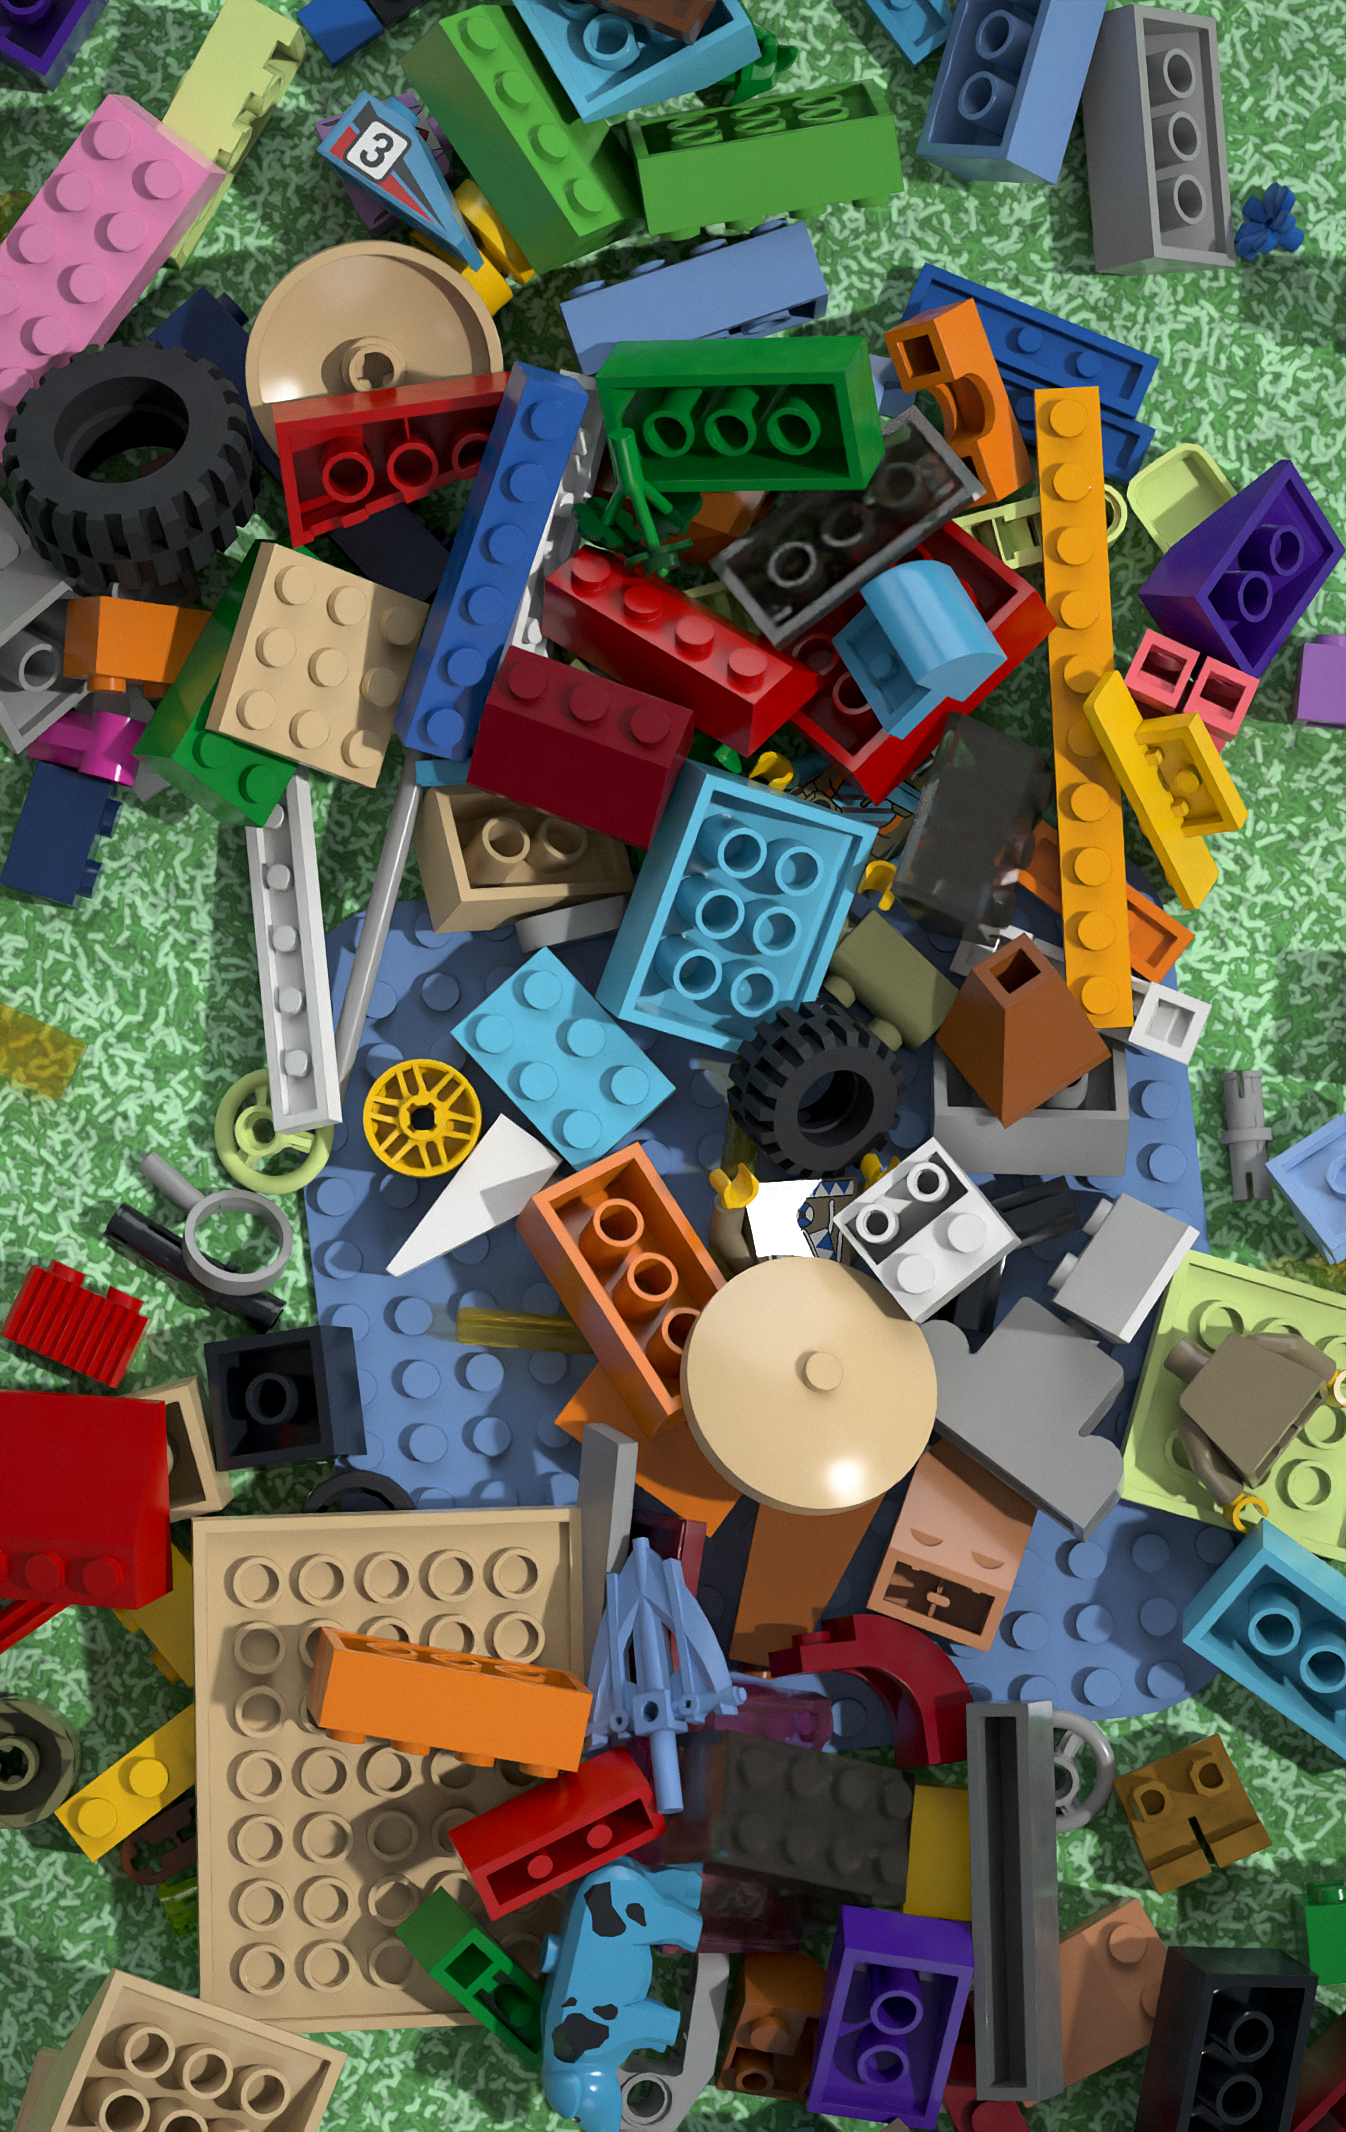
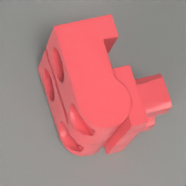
(1164, 689)

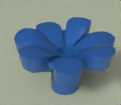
(1268, 224)

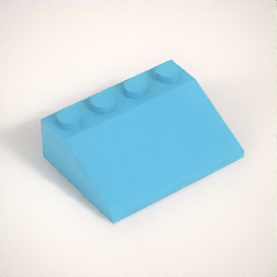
(621, 65)
(733, 909)

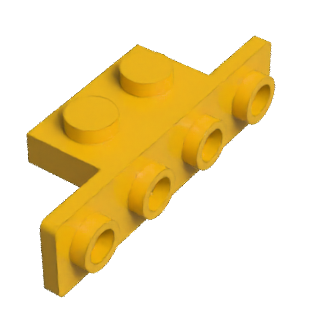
(1170, 781)

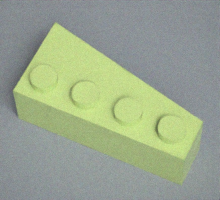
(232, 94)

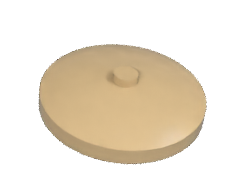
(362, 323)
(808, 1386)

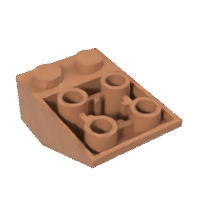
(952, 1549)

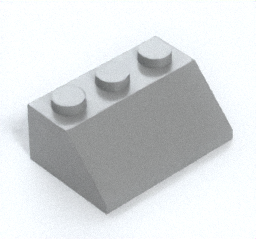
(1070, 1134)

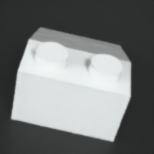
(1120, 1267)

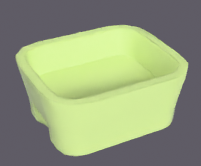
(1178, 493)

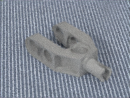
(691, 2065)

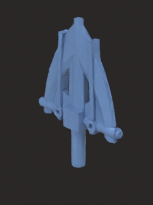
(641, 1608)

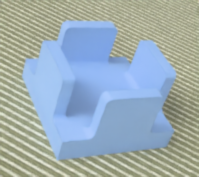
(1315, 1186)

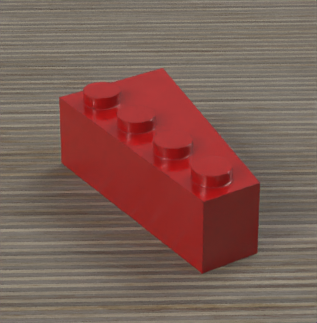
(380, 448)

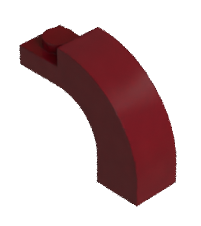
(904, 1670)

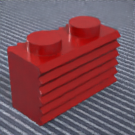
(77, 1324)

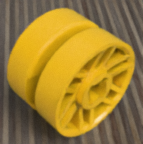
(494, 245)
(390, 1118)

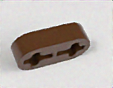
(155, 1831)

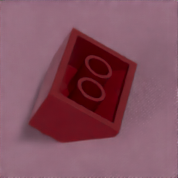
(580, 747)

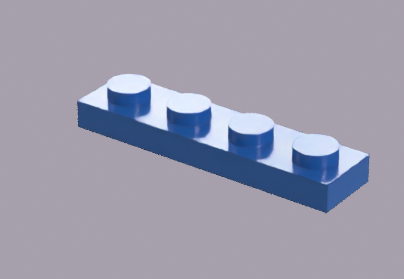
(1043, 343)

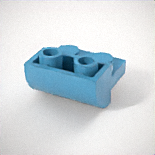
(916, 644)

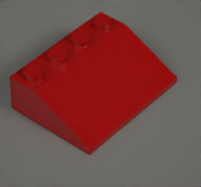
(839, 718)
(84, 1499)

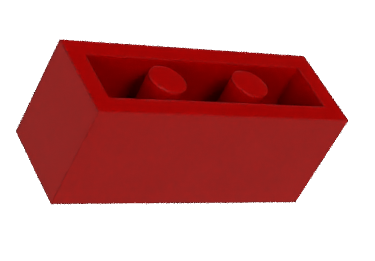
(557, 1832)

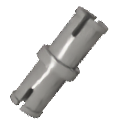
(1246, 1136)

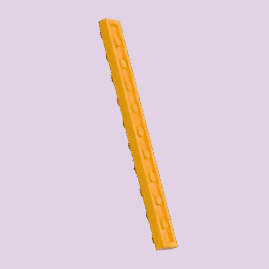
(1078, 656)

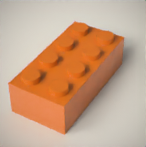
(625, 1275)
(448, 1702)

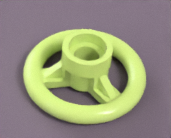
(254, 1145)

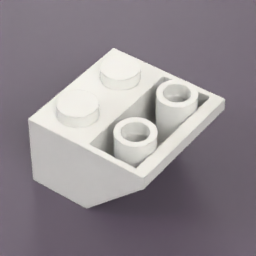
(926, 1231)

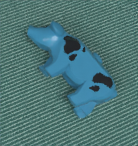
(600, 1981)

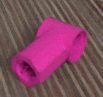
(93, 744)

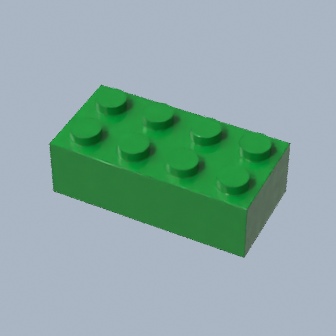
(746, 412)
(212, 770)

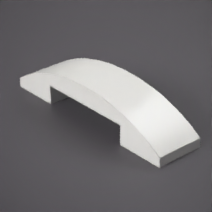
(1164, 1019)

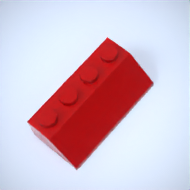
(674, 648)

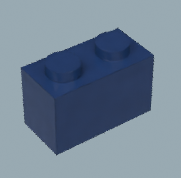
(61, 835)

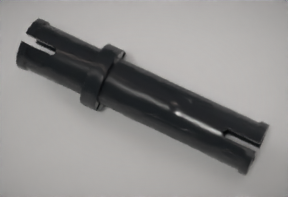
(163, 1251)

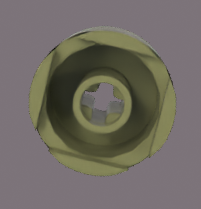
(50, 1754)

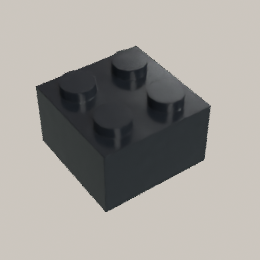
(285, 1399)

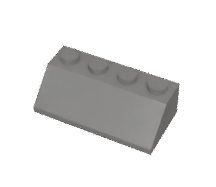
(1157, 144)
(34, 640)

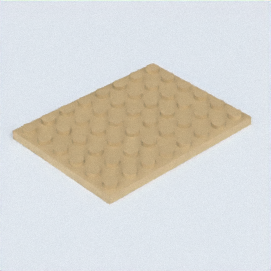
(332, 1843)

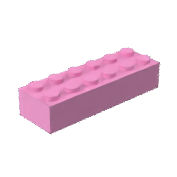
(93, 242)

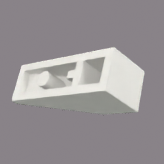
(482, 1195)

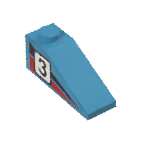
(393, 166)

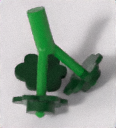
(656, 513)

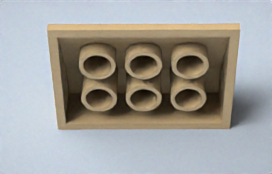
(181, 2065)

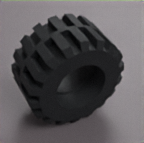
(783, 1065)

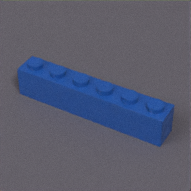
(490, 561)

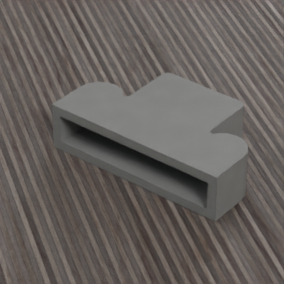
(1030, 1409)

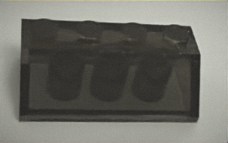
(836, 541)

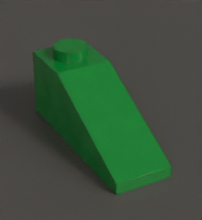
(477, 1972)

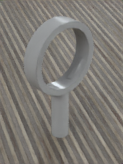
(200, 1207)

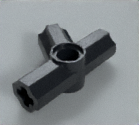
(1035, 1217)

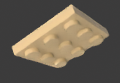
(317, 665)

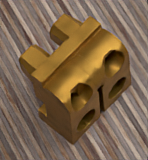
(1183, 1785)

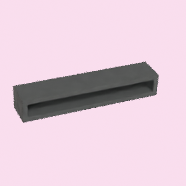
(1014, 1900)

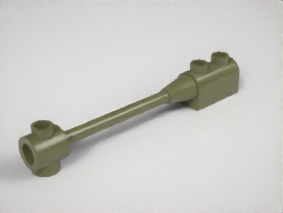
(878, 970)

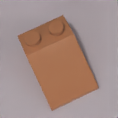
(1108, 1988)

